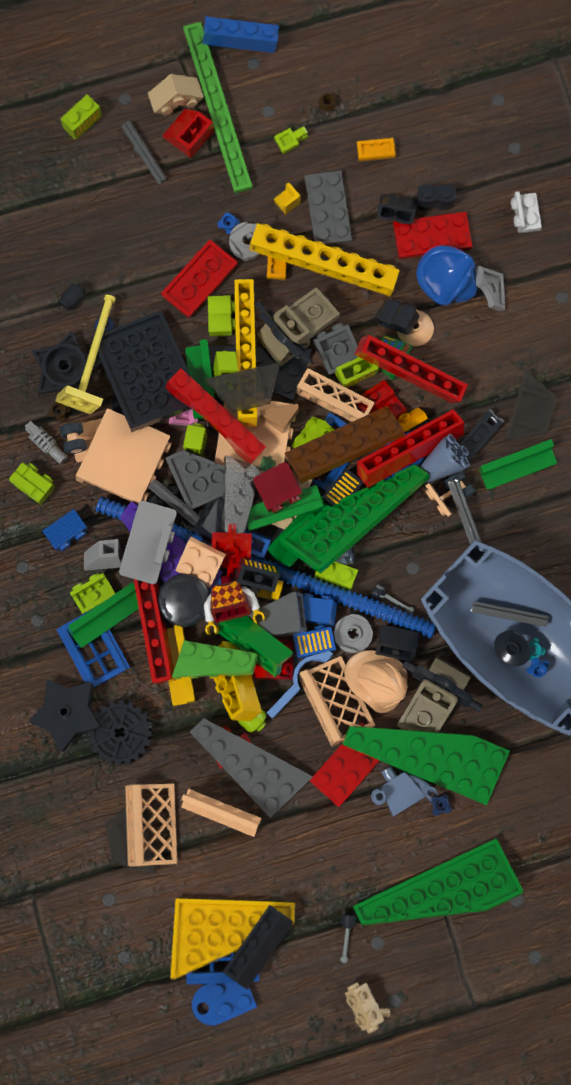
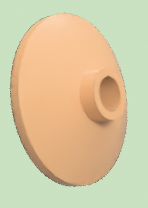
(421, 335)

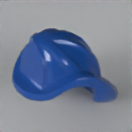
(447, 275)

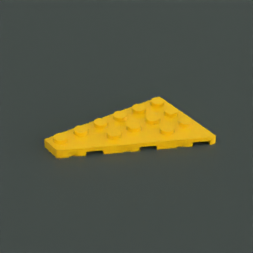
(214, 929)

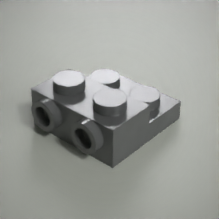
(335, 346)

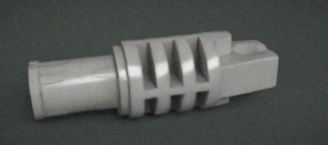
(45, 442)

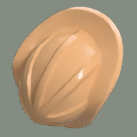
(376, 680)

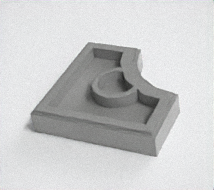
(493, 287)

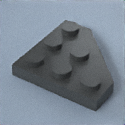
(196, 478)

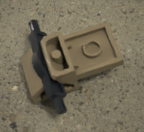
(290, 328)
(435, 698)

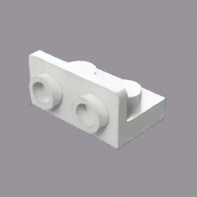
(526, 211)

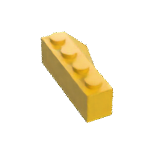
(238, 693)

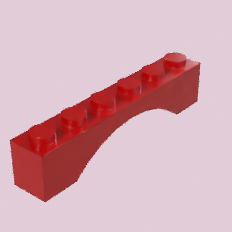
(195, 397)

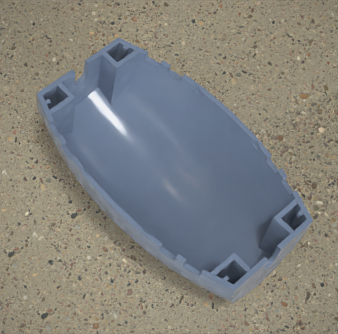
(501, 580)

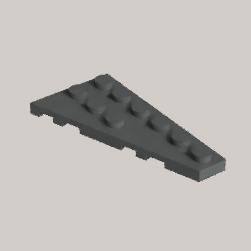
(259, 773)

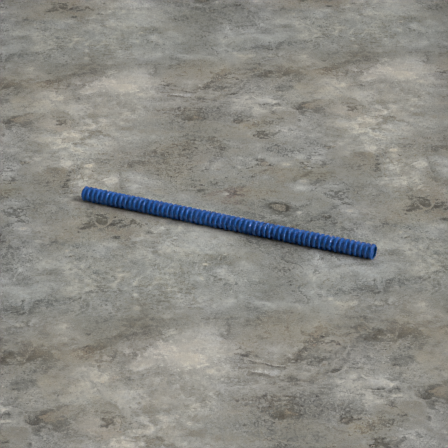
(306, 582)

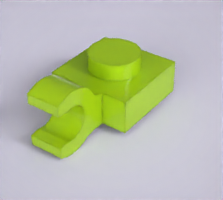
(289, 140)

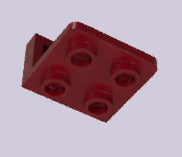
(278, 487)

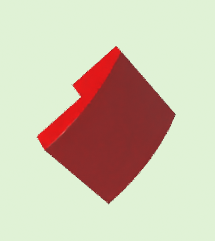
(382, 396)

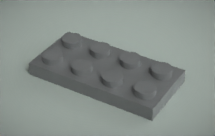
(328, 208)

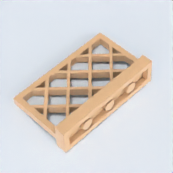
(319, 703)
(220, 812)
(135, 824)

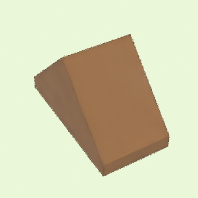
(280, 417)

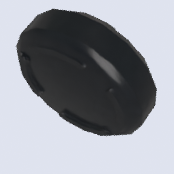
(183, 600)

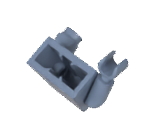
(401, 791)

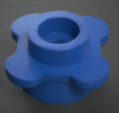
(228, 218)
(538, 667)

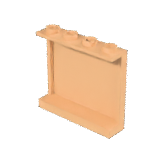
(273, 439)
(123, 460)

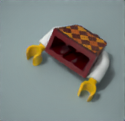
(229, 602)

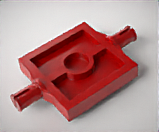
(234, 546)

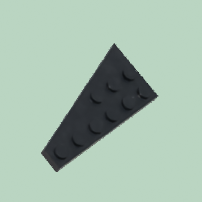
(288, 374)

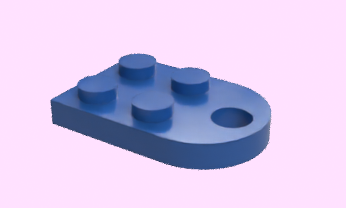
(224, 1002)

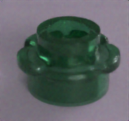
(267, 463)

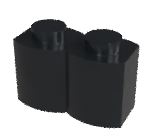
(433, 197)
(396, 209)
(397, 316)

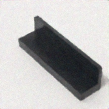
(258, 947)

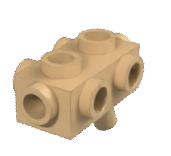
(365, 1008)

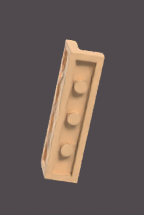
(328, 400)

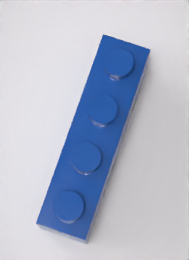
(240, 34)

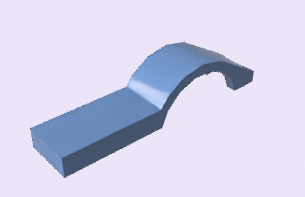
(286, 698)

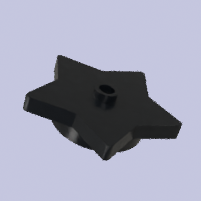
(53, 361)
(78, 717)

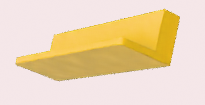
(181, 689)

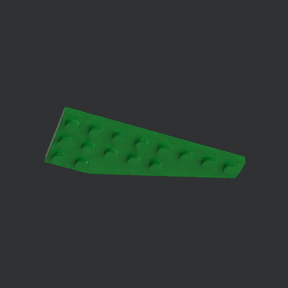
(330, 533)
(447, 759)
(459, 886)

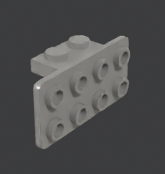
(148, 542)

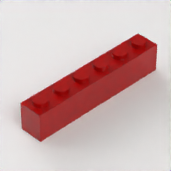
(410, 369)
(408, 448)
(154, 633)

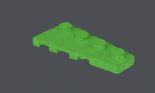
(211, 661)

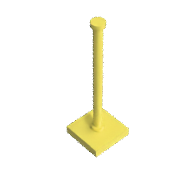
(79, 398)

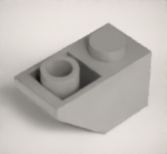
(103, 555)

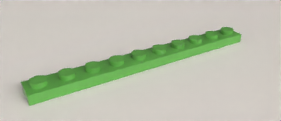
(217, 108)

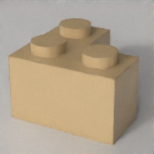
(175, 91)

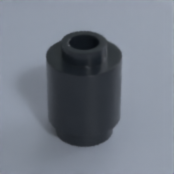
(72, 296)

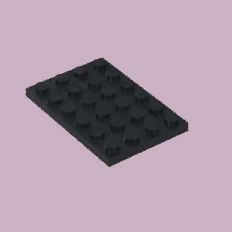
(139, 364)

